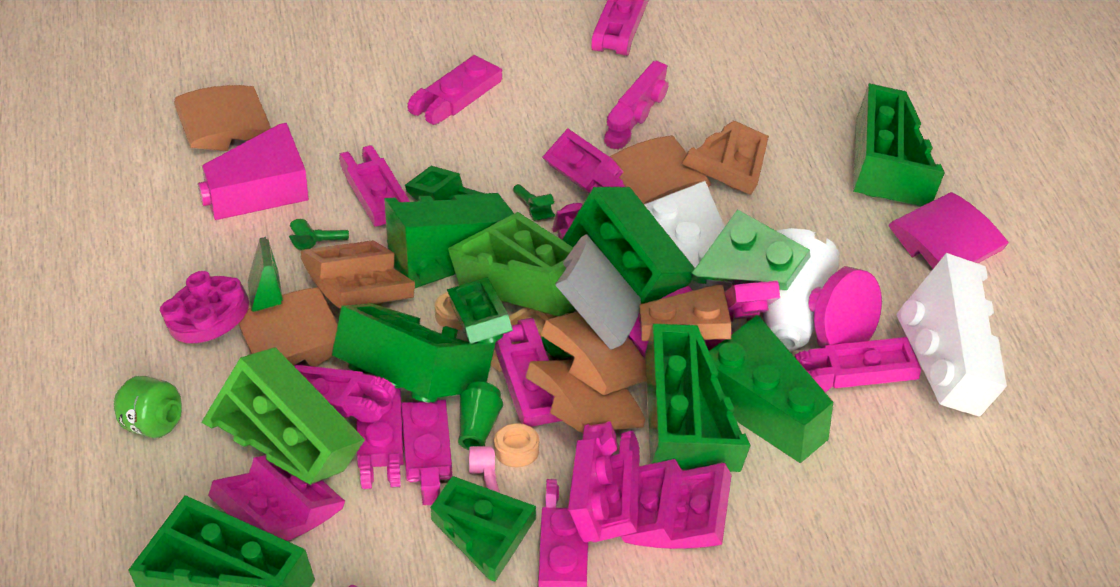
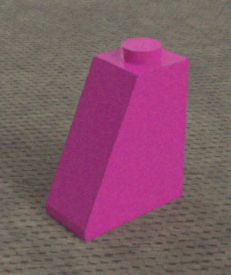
(255, 176)

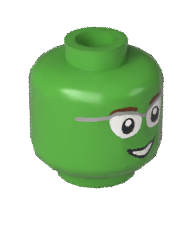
(148, 406)

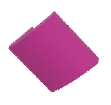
(948, 227)
(275, 500)
(681, 506)

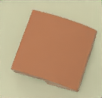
(221, 114)
(656, 168)
(357, 273)
(298, 327)
(593, 361)
(581, 404)

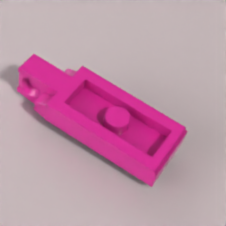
(583, 162)
(427, 446)
(589, 480)

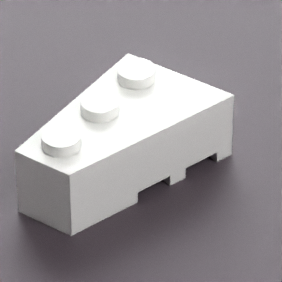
(691, 223)
(953, 335)

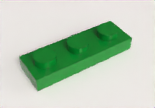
(480, 311)

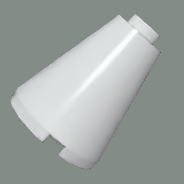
(790, 315)

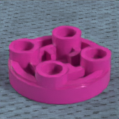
(846, 307)
(205, 308)

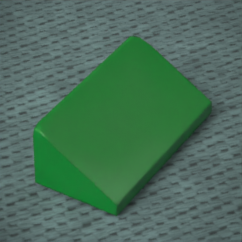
(264, 278)

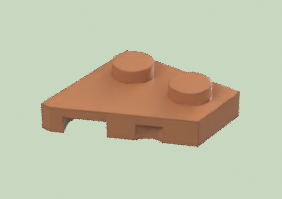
(731, 156)
(699, 307)

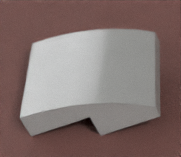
(599, 293)

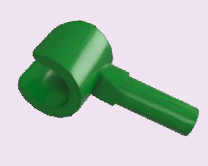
(538, 206)
(307, 238)

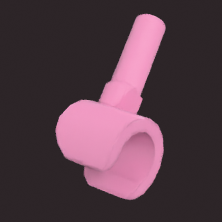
(483, 461)

